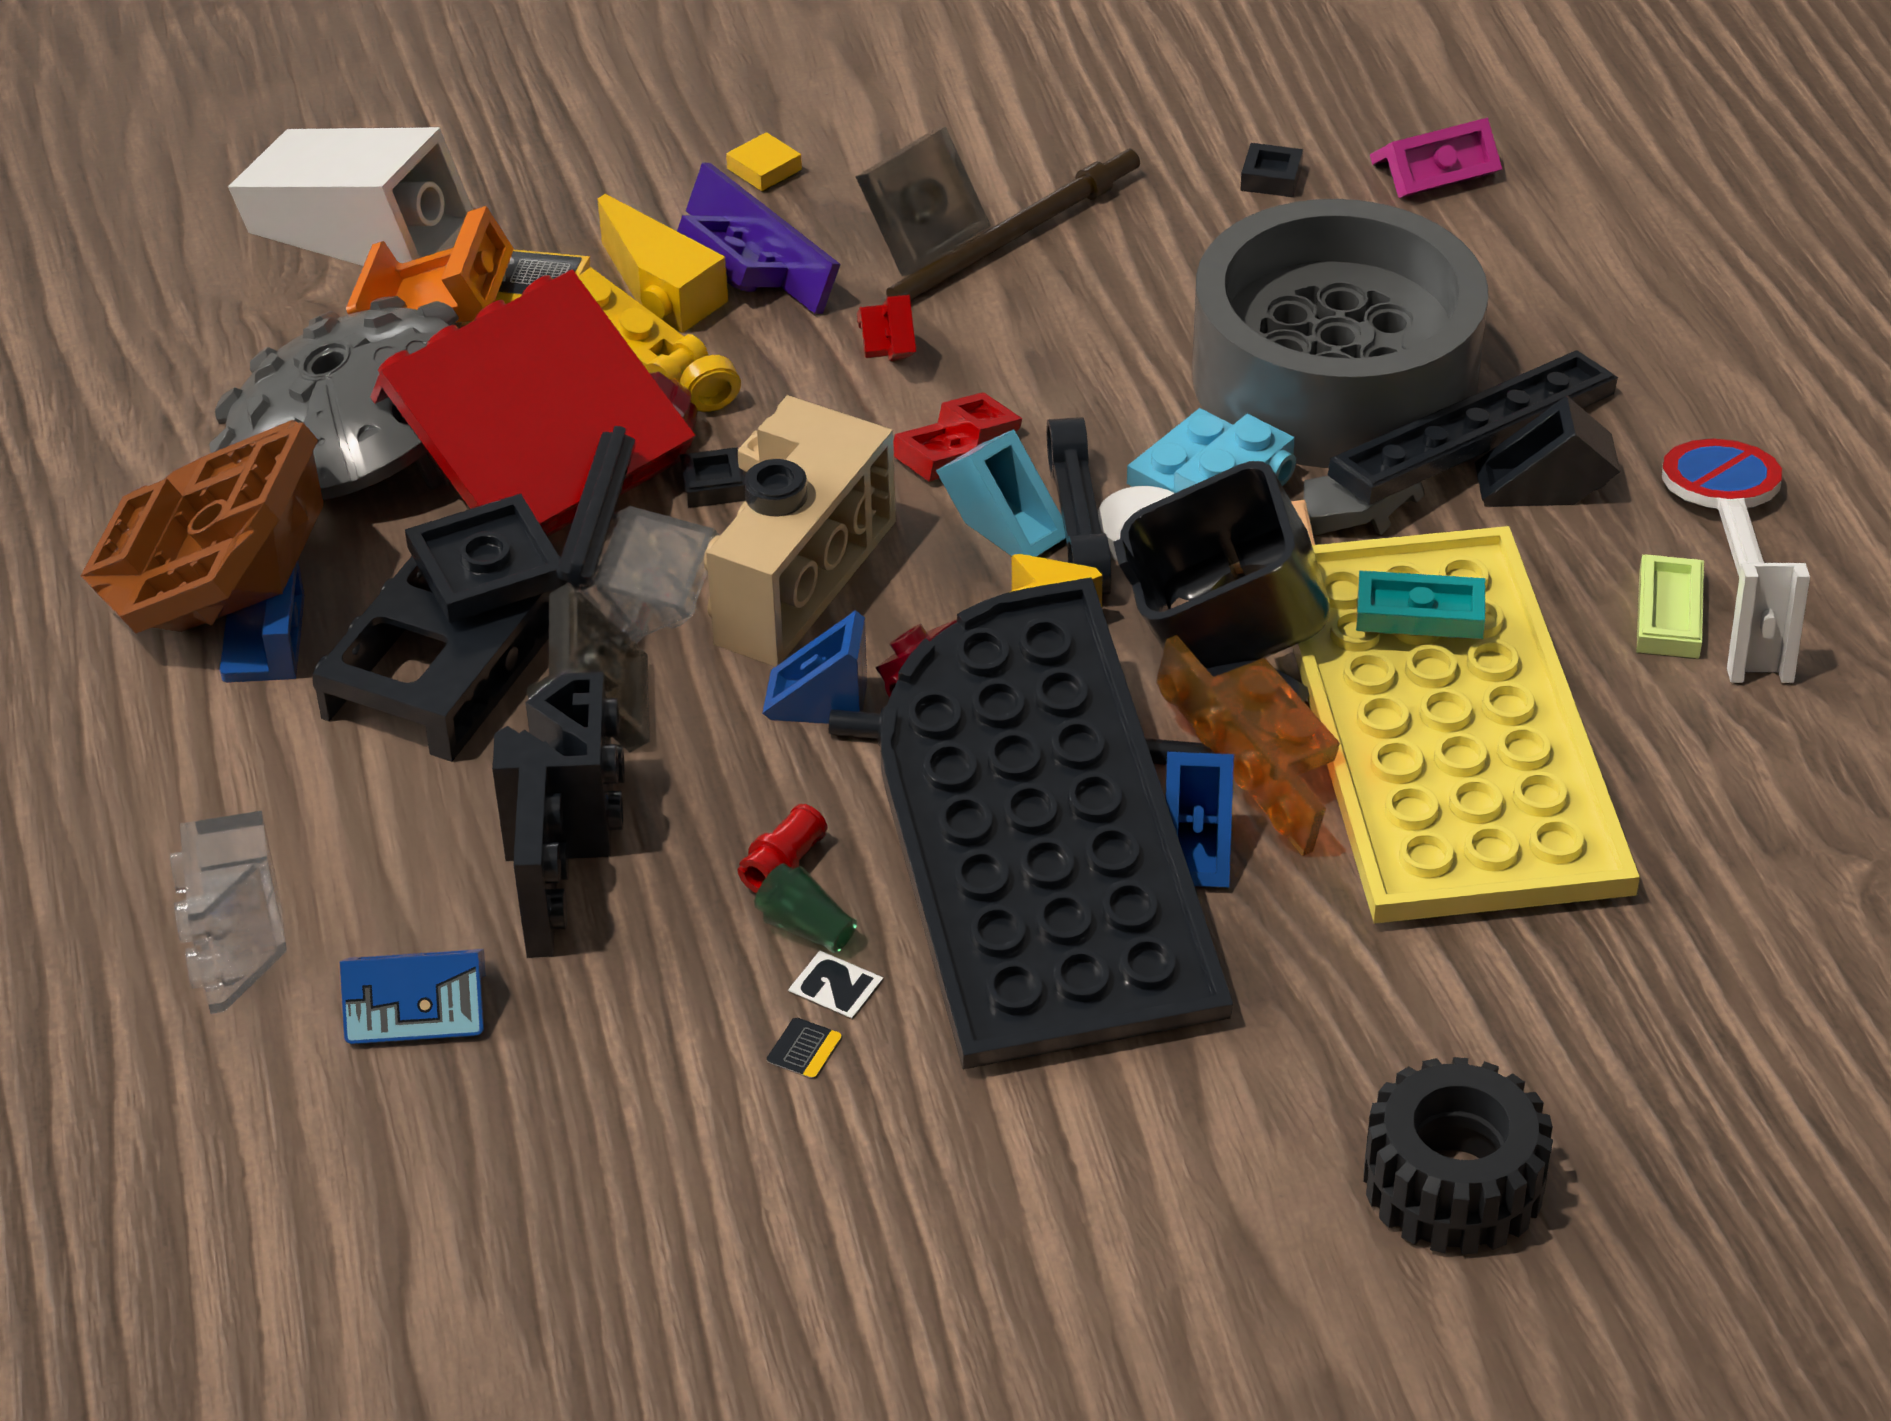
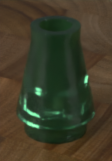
(802, 907)

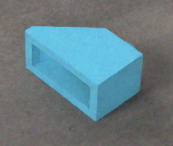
(1004, 496)

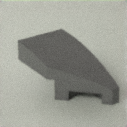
(1336, 508)

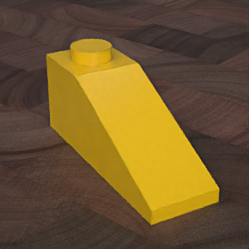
(661, 266)

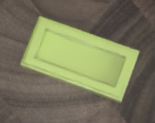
(1670, 606)

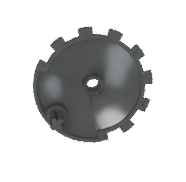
(328, 385)

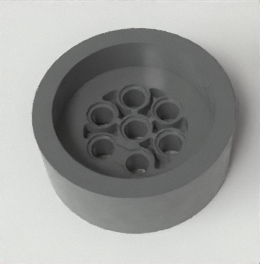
(1336, 322)

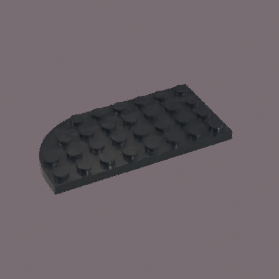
(1042, 835)

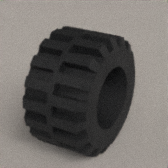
(1448, 1197)

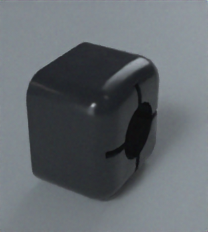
(1189, 550)

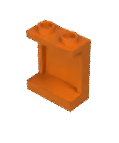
(460, 276)

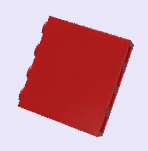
(527, 397)

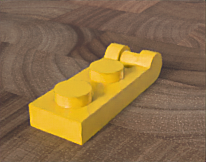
(644, 330)

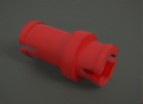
(783, 845)

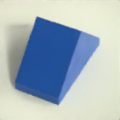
(821, 676)
(1201, 810)

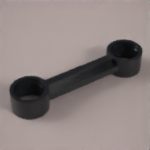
(1070, 467)

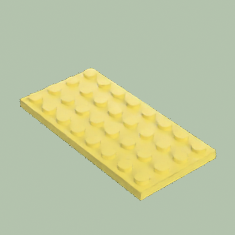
(1459, 753)

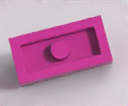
(1440, 157)

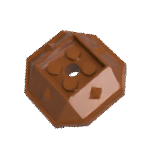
(210, 533)

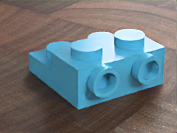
(1209, 445)

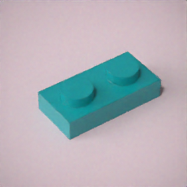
(1421, 604)

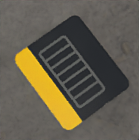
(804, 1047)

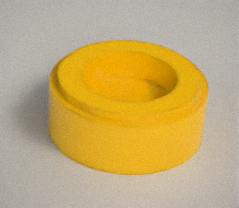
(711, 382)

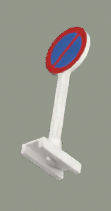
(1769, 595)

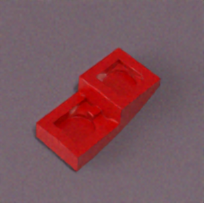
(960, 427)

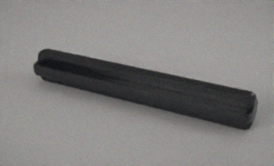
(596, 508)

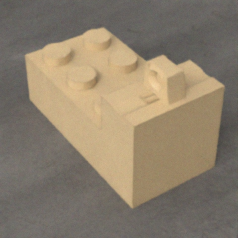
(783, 571)

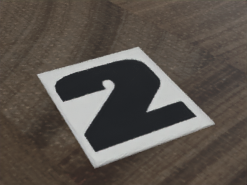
(835, 984)

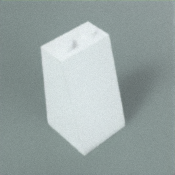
(355, 189)

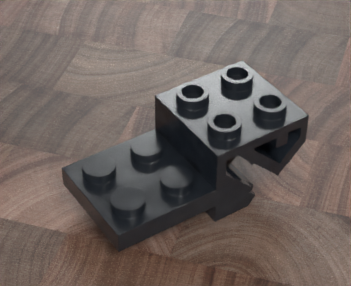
(558, 795)

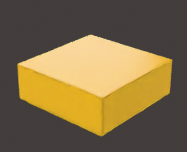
(764, 161)

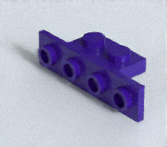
(756, 241)

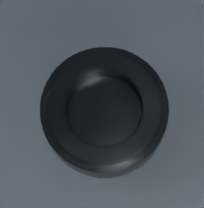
(775, 487)

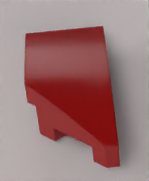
(888, 328)

